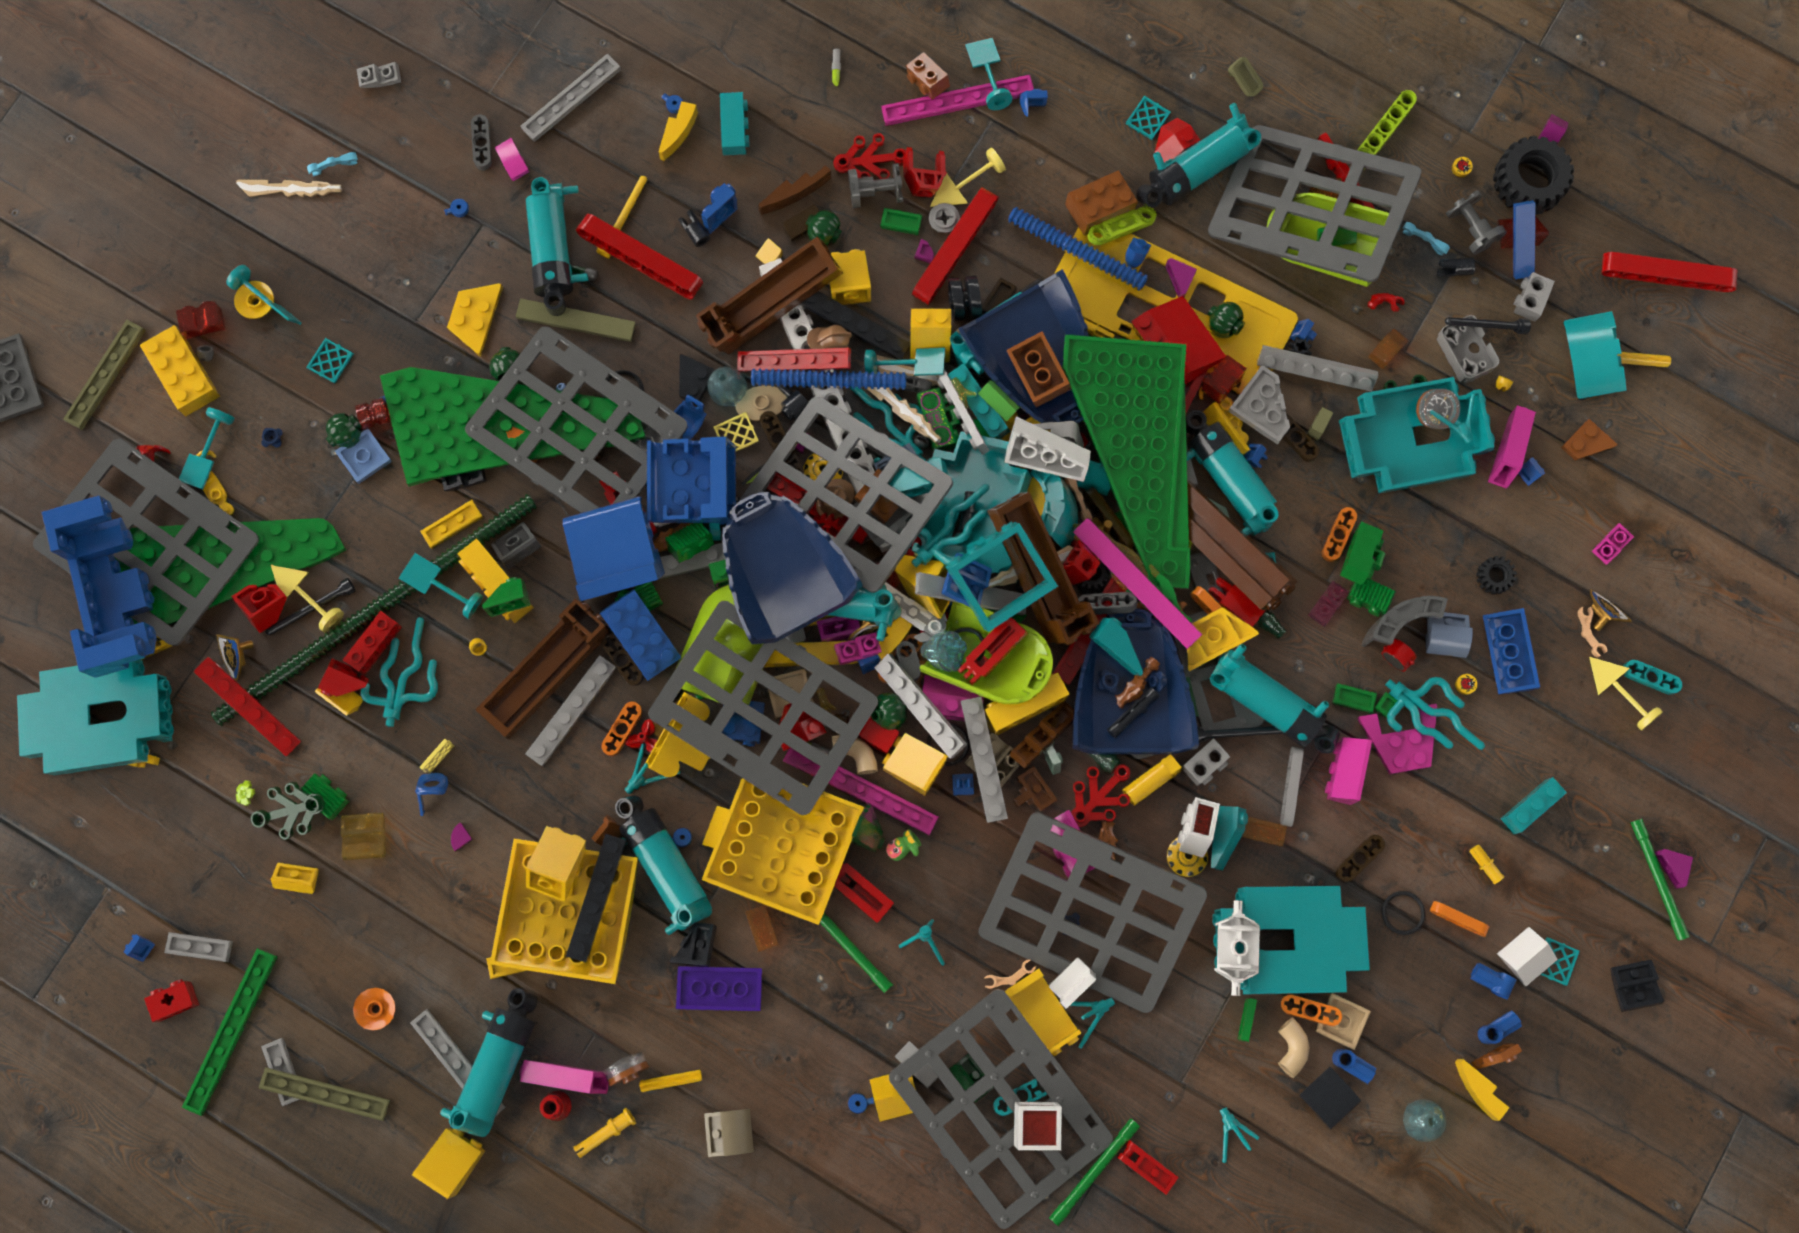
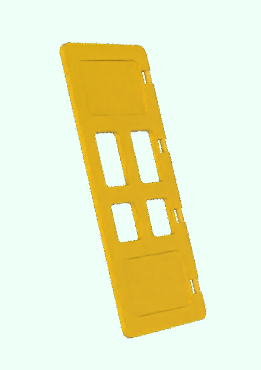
(1103, 295)

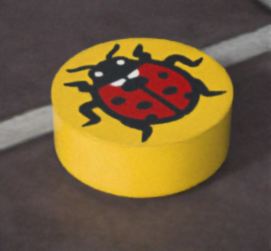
(1462, 167)
(1466, 684)

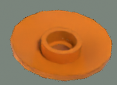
(364, 1011)

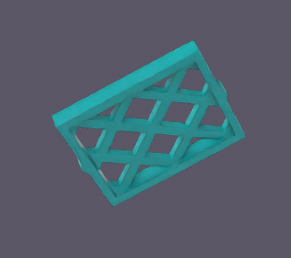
(1155, 106)
(342, 366)
(1570, 966)

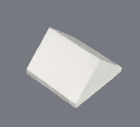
(1527, 956)

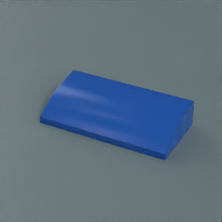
(1511, 651)

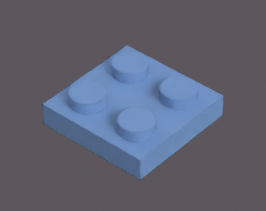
(364, 457)

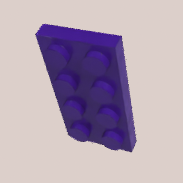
(719, 988)

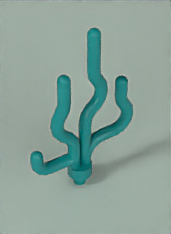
(904, 439)
(935, 544)
(396, 698)
(1412, 701)

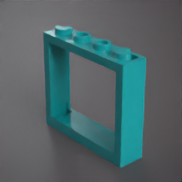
(1016, 605)

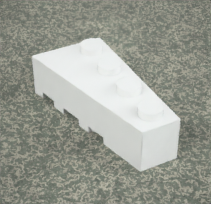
(1046, 452)

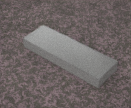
(198, 947)
(279, 1059)

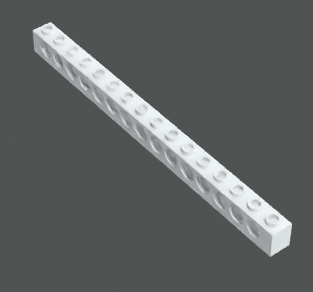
(804, 323)

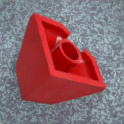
(1175, 138)
(261, 604)
(341, 679)
(805, 727)

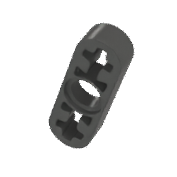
(476, 135)
(1113, 597)

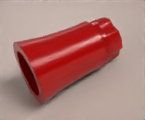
(562, 1102)

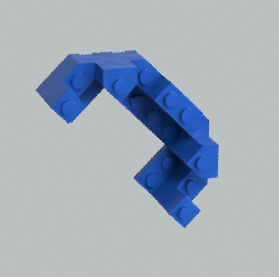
(102, 593)

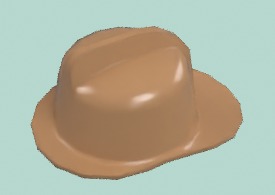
(828, 337)
(842, 489)

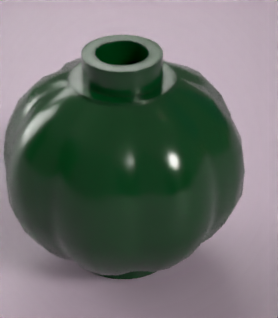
(825, 226)
(1226, 319)
(502, 362)
(343, 430)
(890, 711)

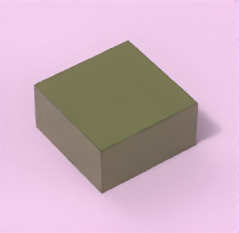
(1319, 423)

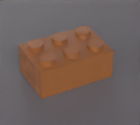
(1100, 201)
(1039, 369)

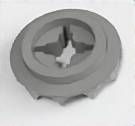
(949, 212)

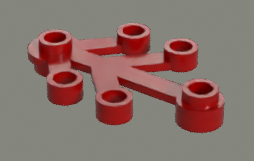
(867, 159)
(1097, 798)

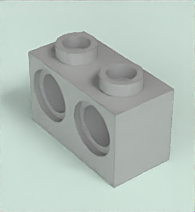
(1534, 297)
(1202, 759)

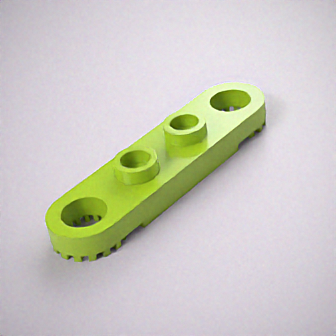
(1121, 225)

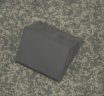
(515, 545)

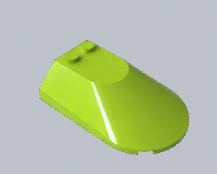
(1308, 229)
(731, 637)
(1015, 678)

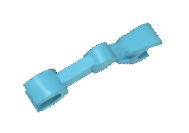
(346, 159)
(1439, 246)

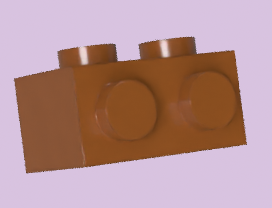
(927, 76)

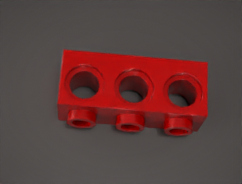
(372, 643)

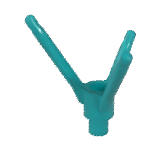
(1462, 429)
(637, 779)
(925, 935)
(1098, 1009)
(1231, 1123)

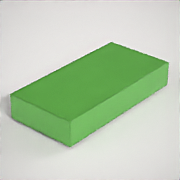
(998, 400)

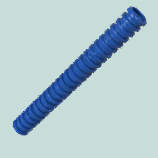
(1077, 248)
(828, 379)

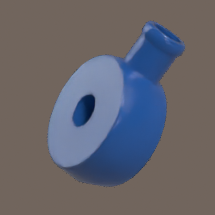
(670, 101)
(457, 203)
(686, 841)
(863, 1100)

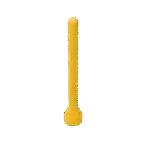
(626, 210)

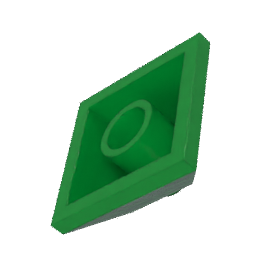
(507, 598)

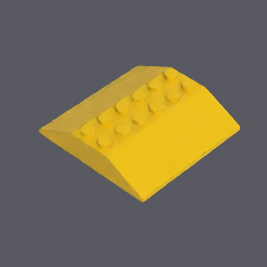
(782, 855)
(537, 928)

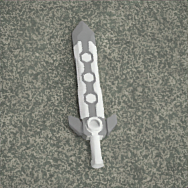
(916, 614)

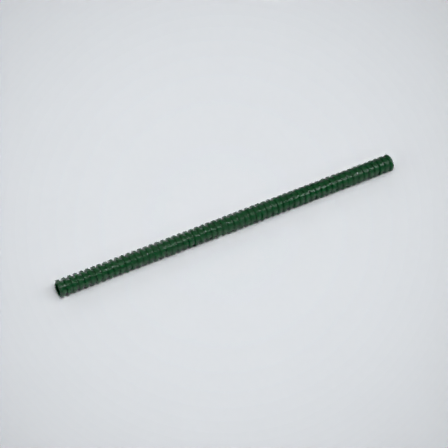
(368, 613)

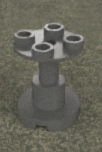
(867, 186)
(1480, 229)

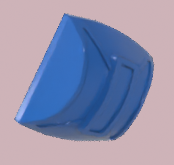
(693, 415)

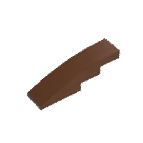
(790, 193)
(1043, 735)

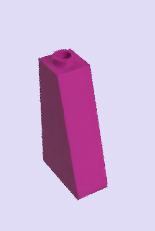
(1512, 447)
(564, 1077)

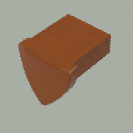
(609, 827)

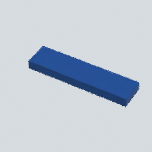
(1523, 239)

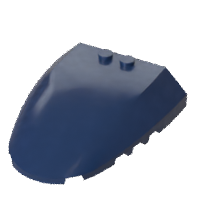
(1045, 308)
(782, 568)
(1170, 719)

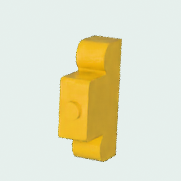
(671, 749)

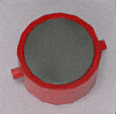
(1399, 655)

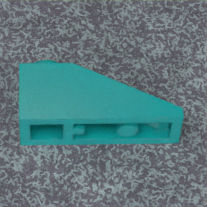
(1116, 643)
(1228, 831)

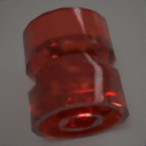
(372, 413)

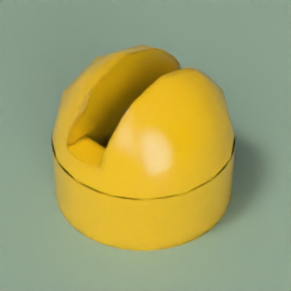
(1504, 383)
(479, 646)

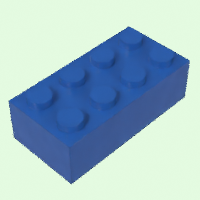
(640, 634)

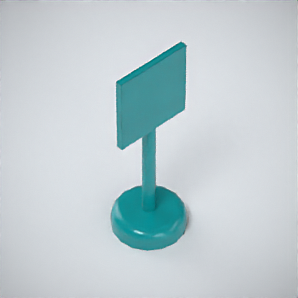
(985, 53)
(241, 276)
(927, 361)
(198, 468)
(422, 573)

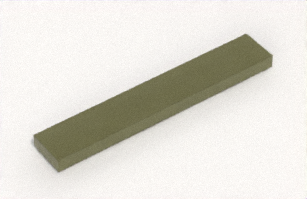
(577, 321)
(104, 374)
(324, 1094)

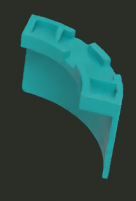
(1595, 355)
(1059, 508)

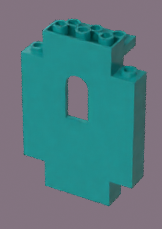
(1384, 443)
(969, 472)
(58, 719)
(1326, 939)

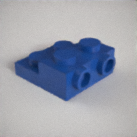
(723, 206)
(743, 730)

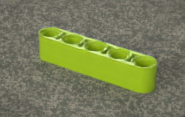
(1389, 123)

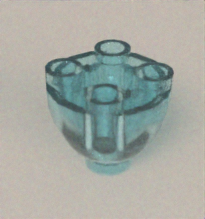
(726, 386)
(944, 651)
(1417, 1117)

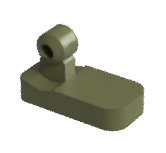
(1246, 77)

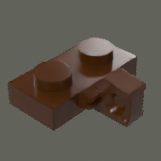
(1034, 790)

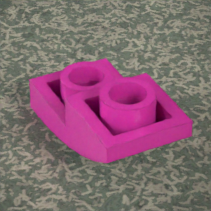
(512, 159)
(1612, 543)
(857, 649)

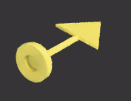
(950, 193)
(288, 581)
(1607, 674)

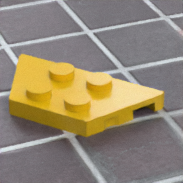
(474, 315)
(1220, 634)

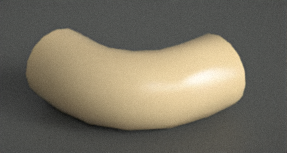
(863, 756)
(1297, 1047)

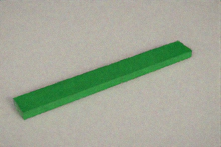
(229, 1032)

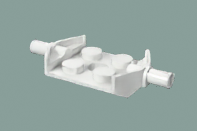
(1230, 963)

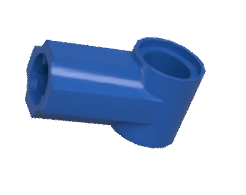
(1497, 982)
(1500, 1027)
(1354, 1065)

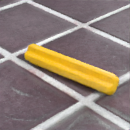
(1645, 359)
(670, 1080)

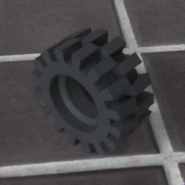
(1504, 566)
(1100, 583)

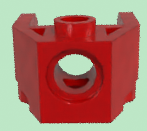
(922, 181)
(1074, 561)

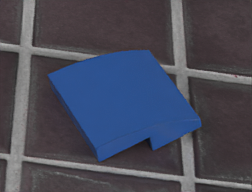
(976, 577)

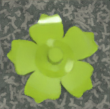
(244, 793)

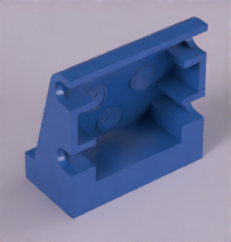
(691, 480)
(612, 548)

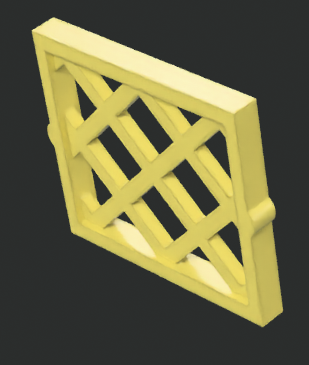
(731, 421)
(437, 756)

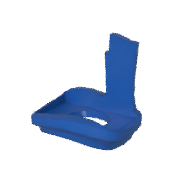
(422, 790)

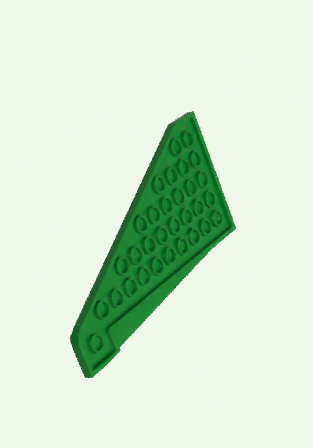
(434, 407)
(1137, 422)
(281, 543)

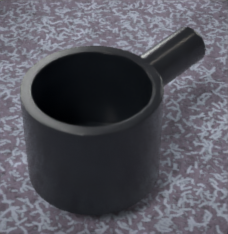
(793, 404)

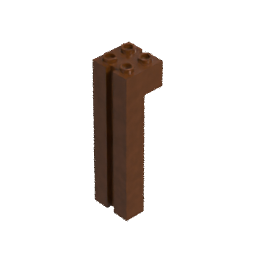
(769, 297)
(1236, 553)
(1058, 611)
(544, 668)

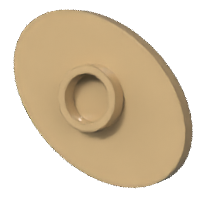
(759, 400)

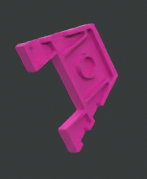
(1403, 749)

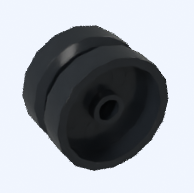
(964, 298)

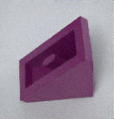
(1554, 129)
(1180, 275)
(837, 628)
(1676, 866)

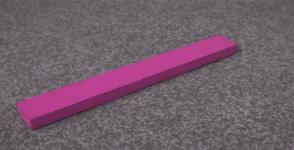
(951, 101)
(1137, 583)
(869, 793)

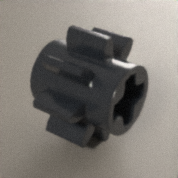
(1303, 344)

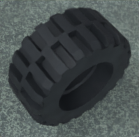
(1539, 153)

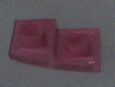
(1328, 603)

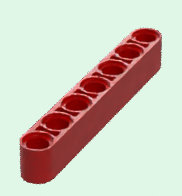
(955, 246)
(639, 256)
(1669, 272)

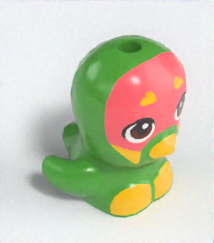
(901, 846)

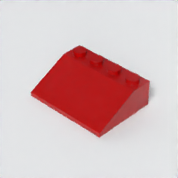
(1179, 324)

